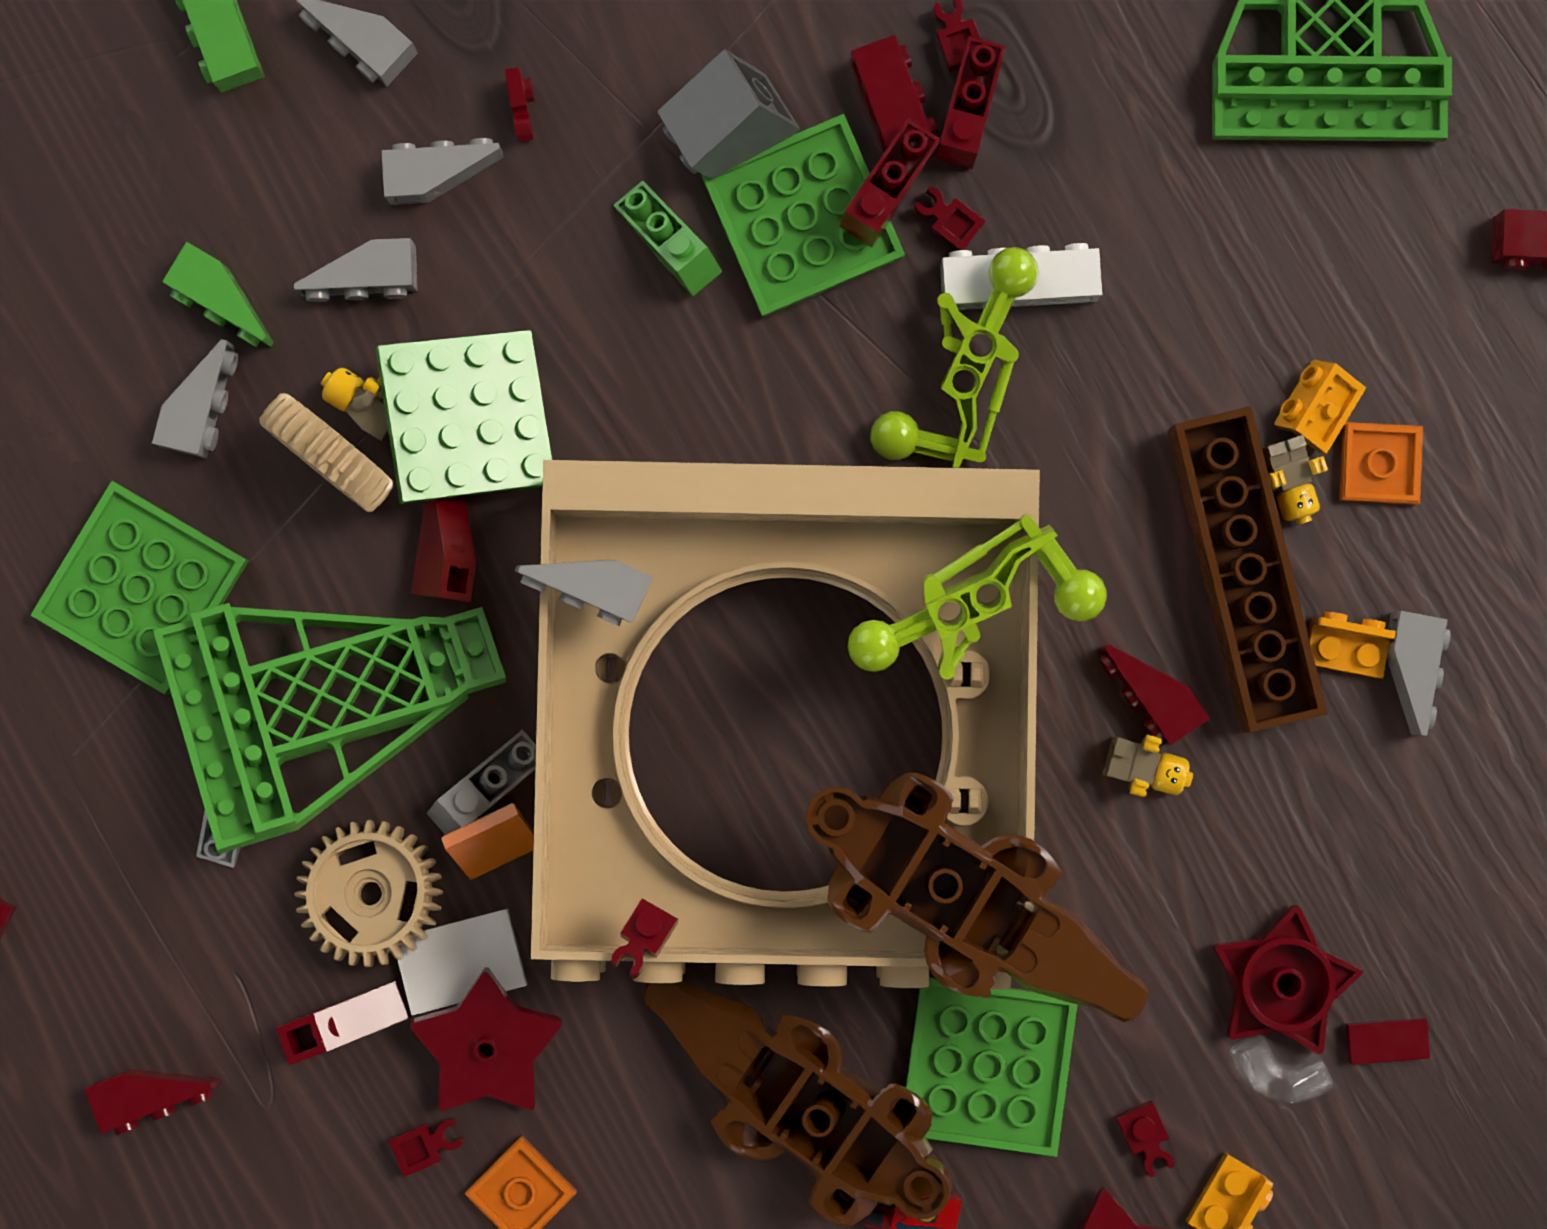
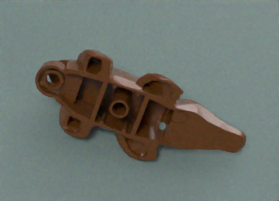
(964, 897)
(853, 1137)

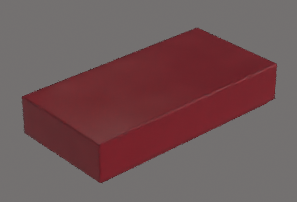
(1387, 1041)

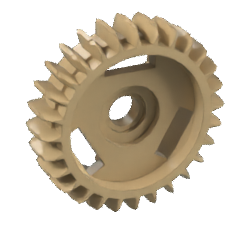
(326, 452)
(341, 889)

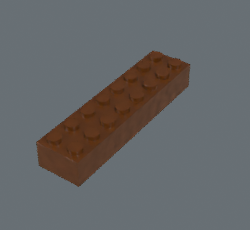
(1246, 570)

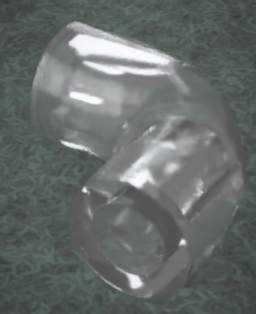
(1276, 1079)

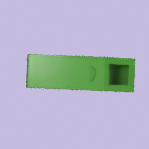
(668, 238)
(211, 285)

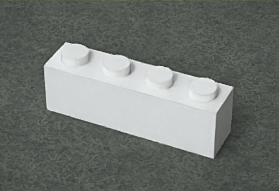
(1062, 279)

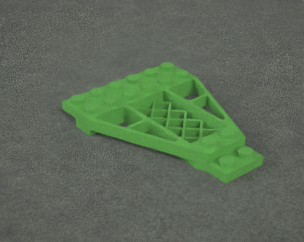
(1332, 95)
(226, 724)

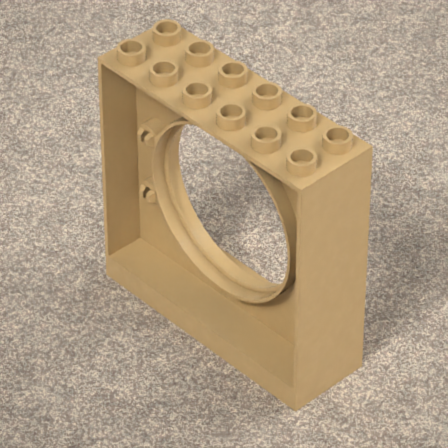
(696, 536)

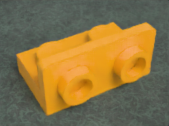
(1320, 404)
(1350, 646)
(1231, 1197)

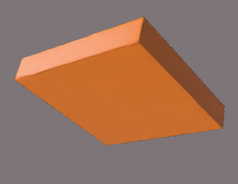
(1381, 463)
(490, 841)
(521, 1189)

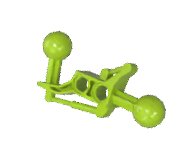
(896, 434)
(1078, 597)

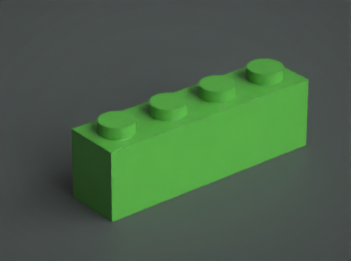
(224, 42)

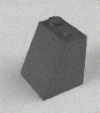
(725, 116)

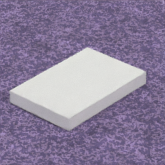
(454, 957)

